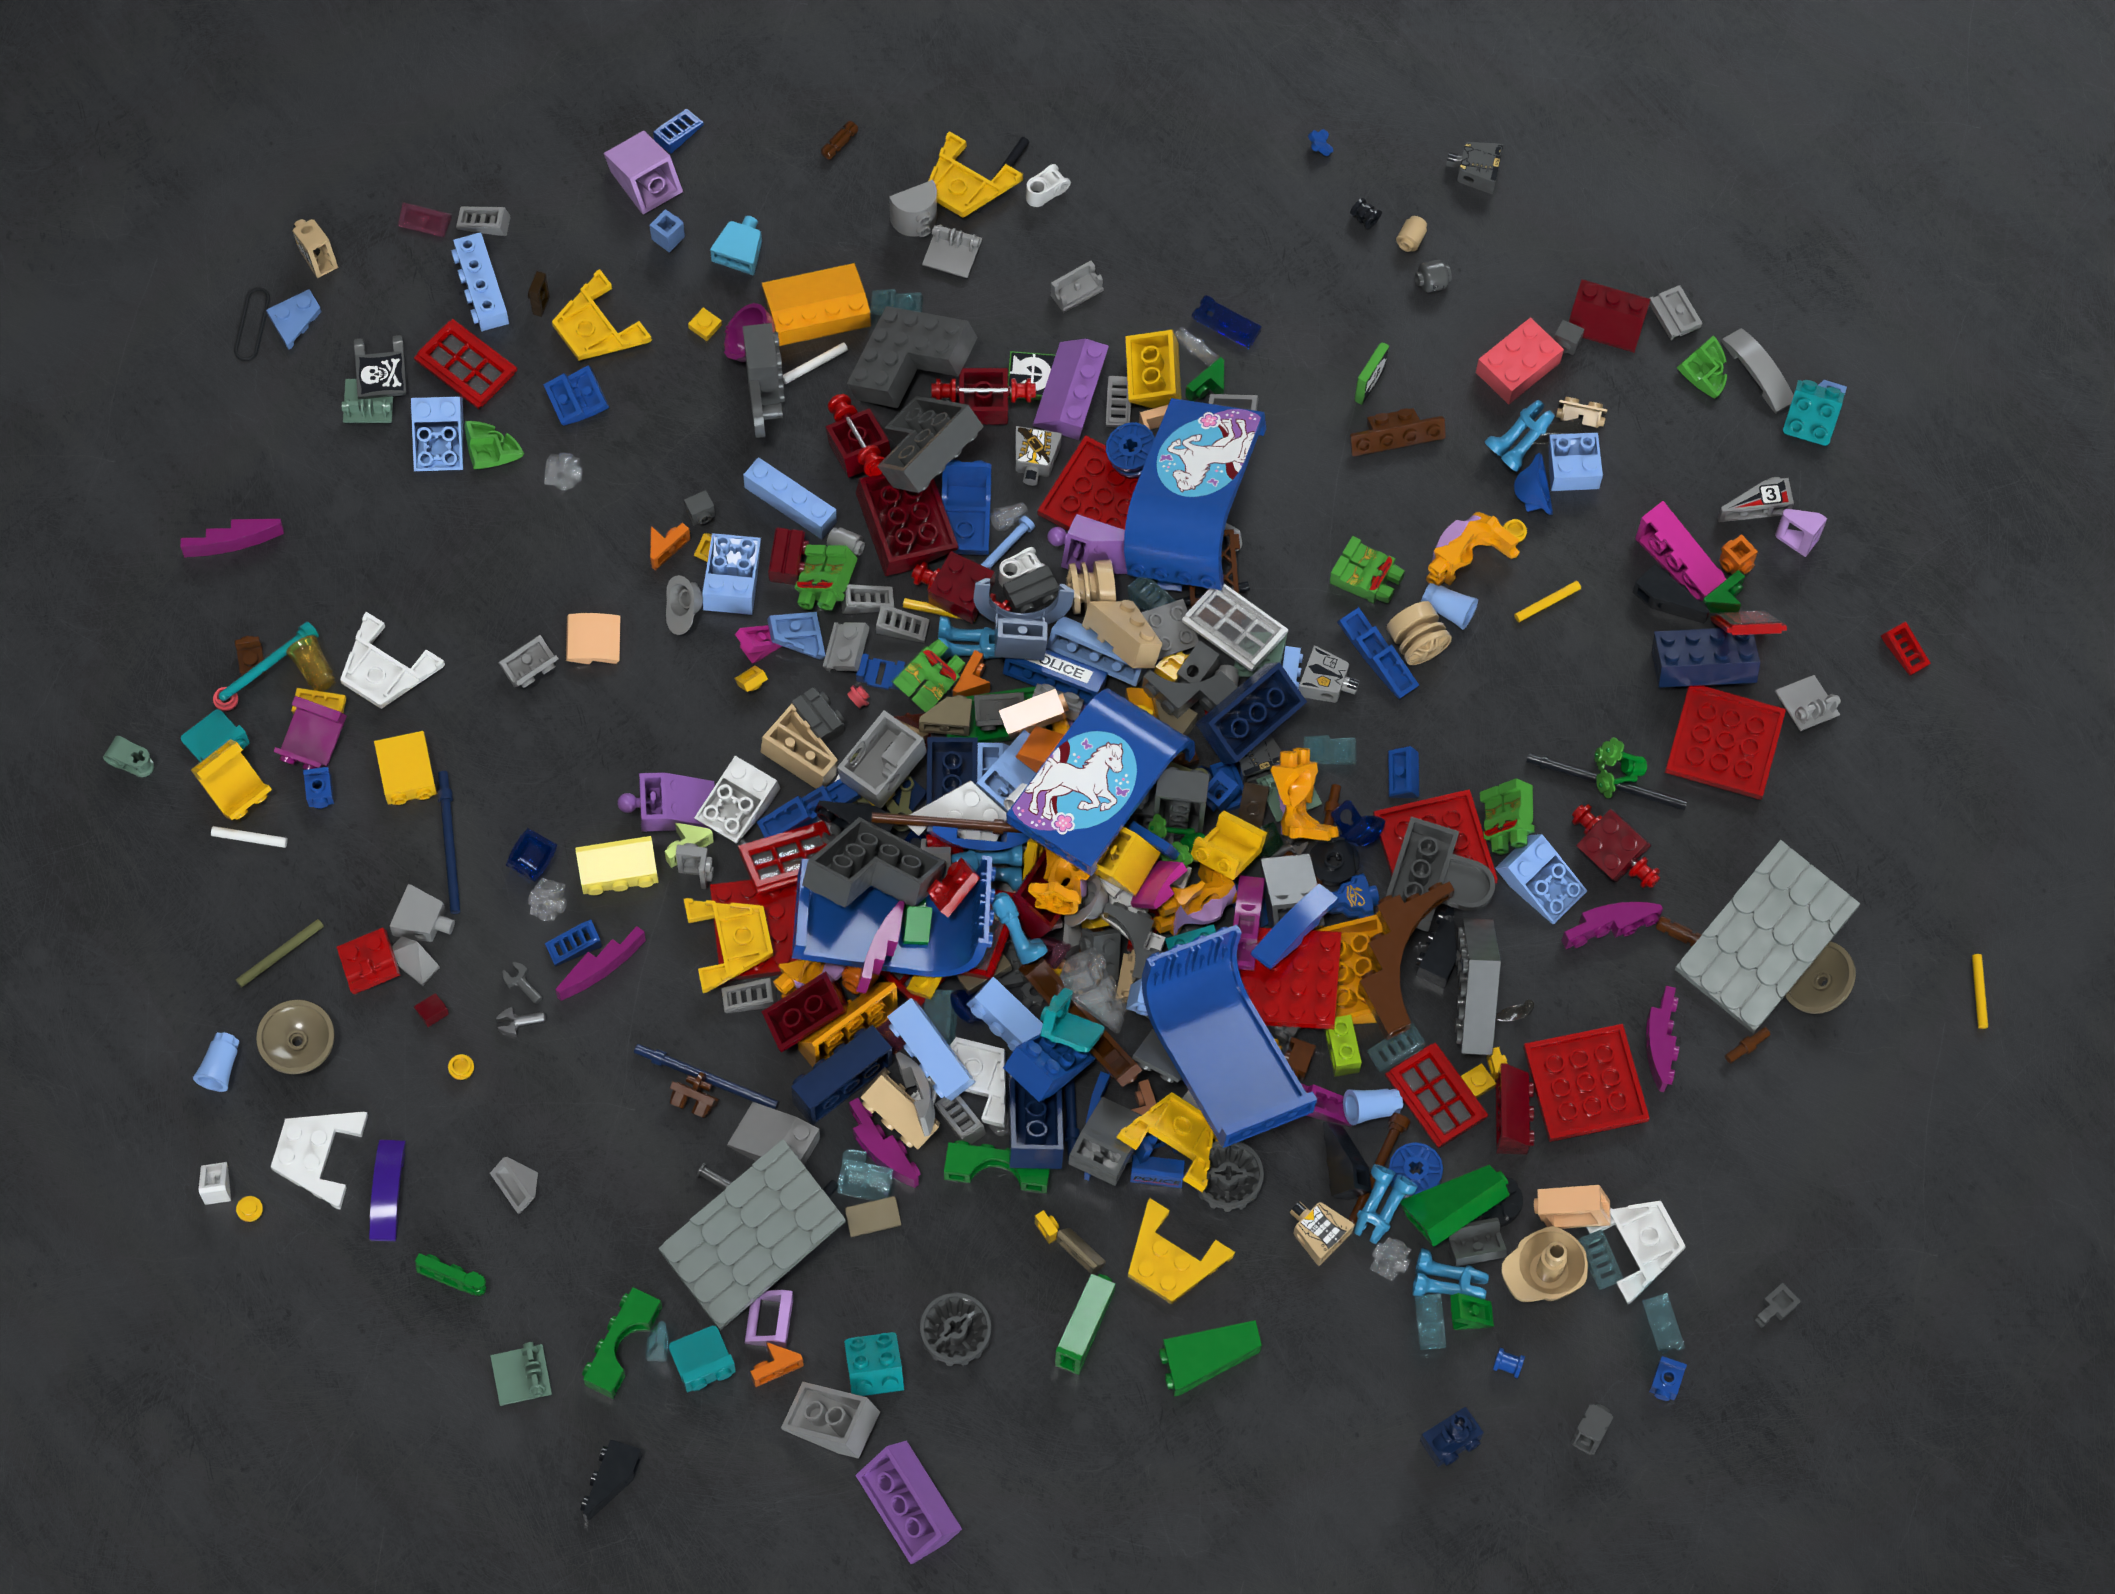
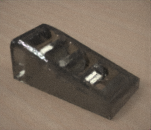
(1565, 427)

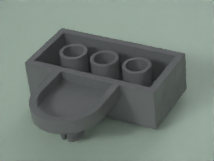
(763, 374)
(1429, 859)

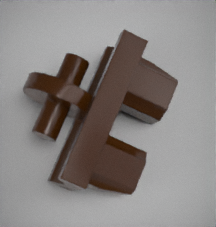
(703, 1101)

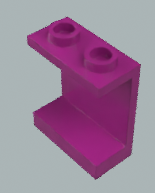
(311, 734)

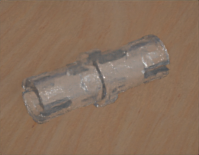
(1196, 346)

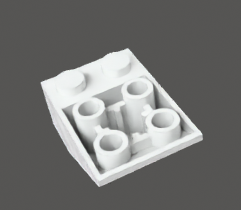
(738, 800)

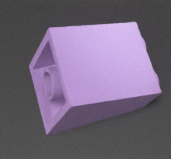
(644, 171)

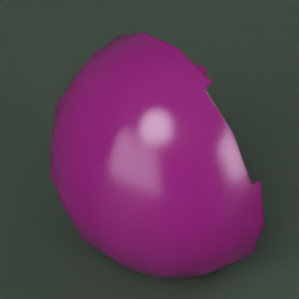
(748, 315)

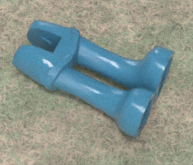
(1502, 444)
(984, 636)
(1012, 856)
(1026, 949)
(1401, 1187)
(1465, 1275)

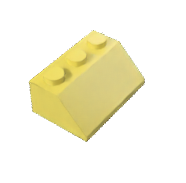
(617, 865)

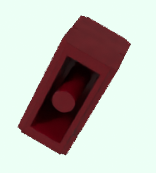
(787, 556)

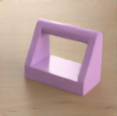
(1810, 524)
(780, 1339)

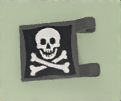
(380, 372)

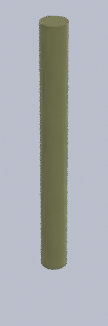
(279, 953)

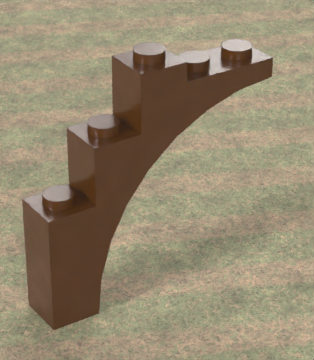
(1399, 921)
(1106, 1049)

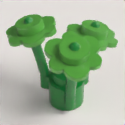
(1611, 753)
(1184, 847)

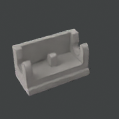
(1076, 287)

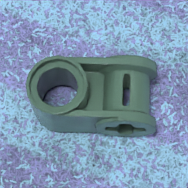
(129, 757)

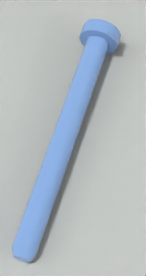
(1025, 525)

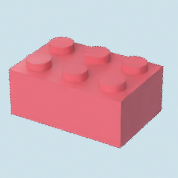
(1519, 360)

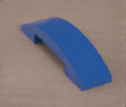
(949, 836)

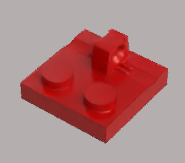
(953, 887)
(368, 961)

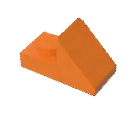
(664, 548)
(970, 680)
(782, 1362)

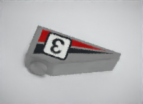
(1763, 500)

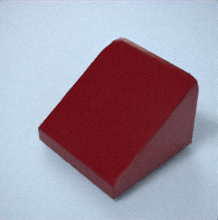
(431, 1010)

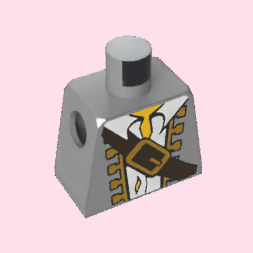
(1036, 453)

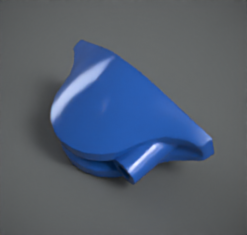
(1533, 488)

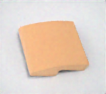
(593, 638)

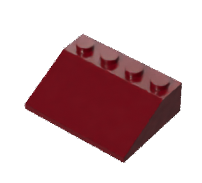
(905, 524)

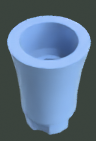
(1451, 604)
(217, 1063)
(1371, 1104)

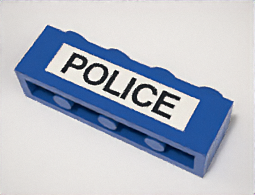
(1060, 672)

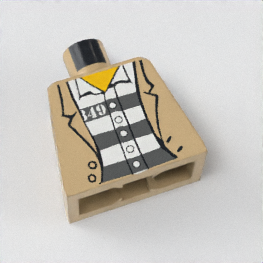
(310, 237)
(1320, 1230)

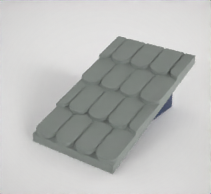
(1767, 936)
(751, 1234)

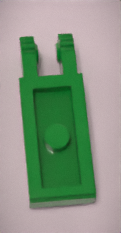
(450, 1275)

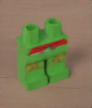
(1366, 572)
(825, 575)
(934, 670)
(1508, 815)

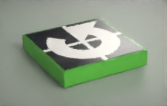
(1032, 366)
(1371, 373)

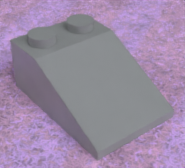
(766, 1127)
(831, 1419)

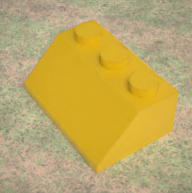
(1153, 368)

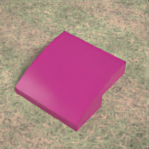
(1157, 885)

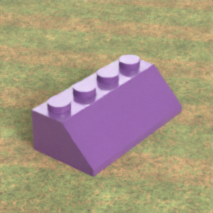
(1071, 387)
(908, 1501)

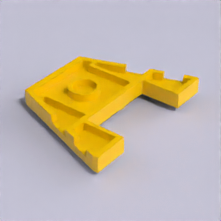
(962, 188)
(588, 330)
(741, 935)
(1181, 1128)
(1164, 1266)

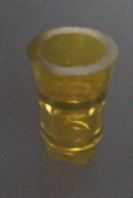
(312, 663)

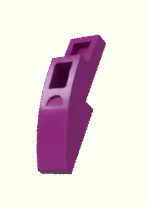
(1248, 917)
(1619, 917)
(1659, 1042)
(882, 1152)

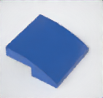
(576, 396)

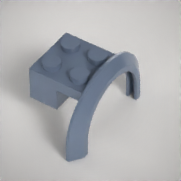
(1021, 633)

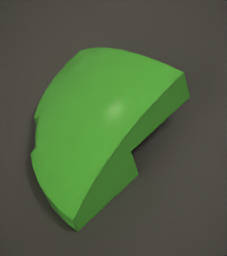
(1705, 368)
(489, 447)

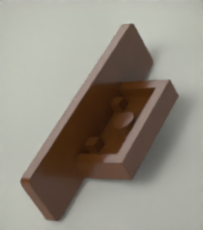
(1395, 431)

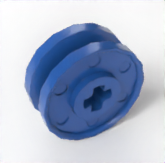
(1120, 444)
(1415, 1157)

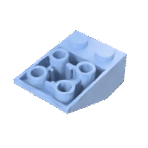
(437, 433)
(731, 574)
(1006, 773)
(1541, 878)

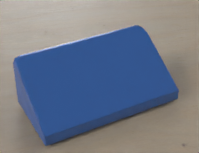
(1403, 773)

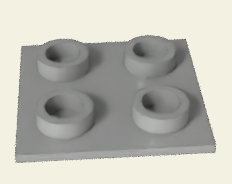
(952, 251)
(1170, 629)
(1808, 702)

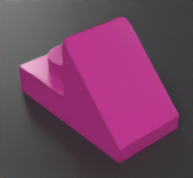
(756, 642)

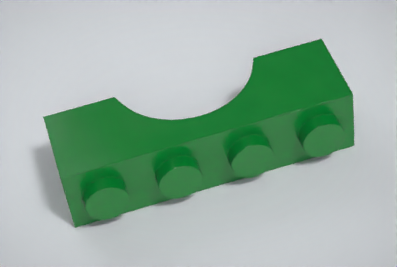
(966, 1160)
(636, 1314)

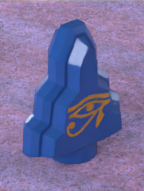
(1356, 898)

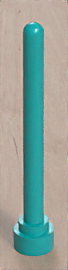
(304, 630)

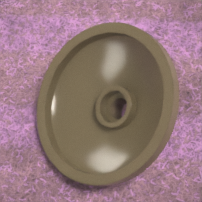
(1832, 965)
(294, 1022)

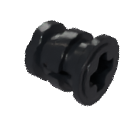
(1365, 213)

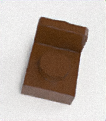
(249, 653)

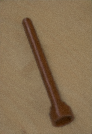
(1397, 1125)

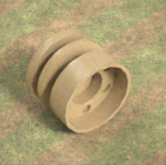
(1091, 586)
(1419, 633)

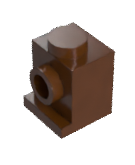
(1300, 1056)

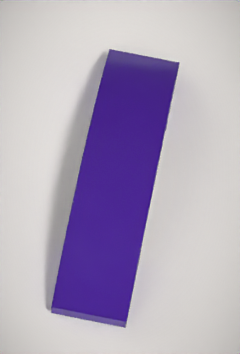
(386, 1190)

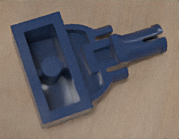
(1452, 1437)

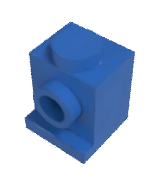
(318, 778)
(1221, 784)
(1669, 1368)

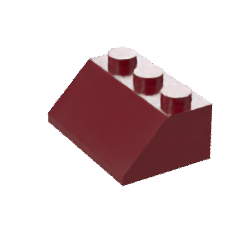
(1609, 315)
(1033, 920)
(805, 1011)
(1513, 1111)

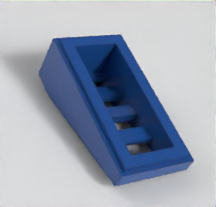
(670, 145)
(578, 931)

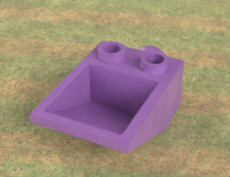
(1090, 542)
(671, 800)

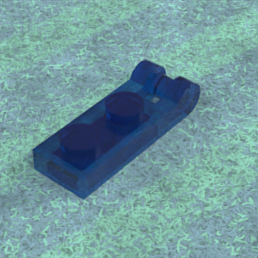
(1226, 322)

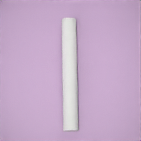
(814, 363)
(249, 836)

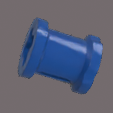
(1508, 1362)

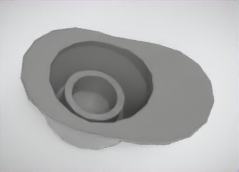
(683, 602)
(1091, 905)

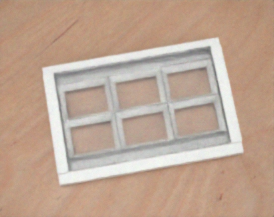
(1235, 626)

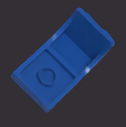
(967, 504)

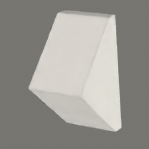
(214, 1183)

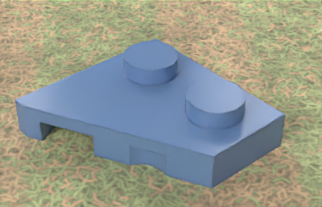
(294, 316)
(798, 632)

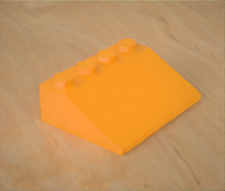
(817, 304)
(1353, 964)
(861, 1013)

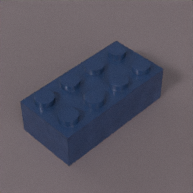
(1704, 657)
(1251, 712)
(949, 764)
(841, 1074)
(1034, 1129)

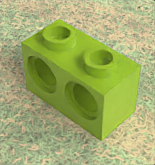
(1343, 1047)

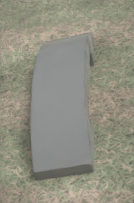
(1761, 367)
(911, 1076)

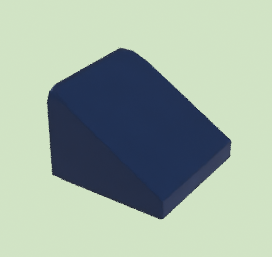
(918, 795)

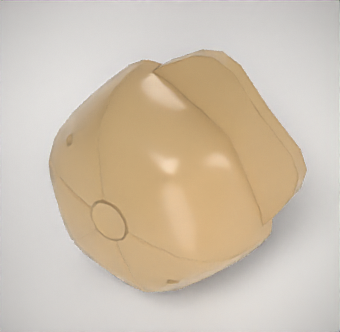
(1545, 1266)

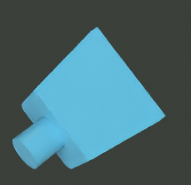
(738, 246)

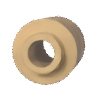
(1412, 234)

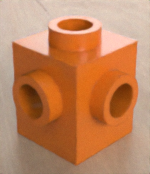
(1738, 555)

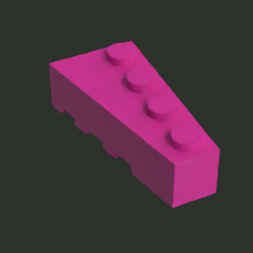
(1678, 551)

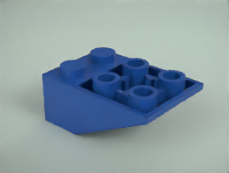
(1045, 1066)

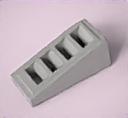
(498, 220)
(1117, 387)
(867, 606)
(892, 631)
(751, 1004)
(970, 1131)

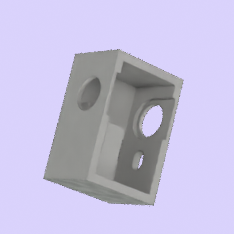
(884, 761)

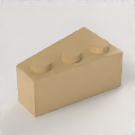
(1125, 630)
(799, 750)
(895, 1108)

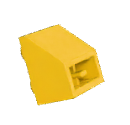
(1127, 861)

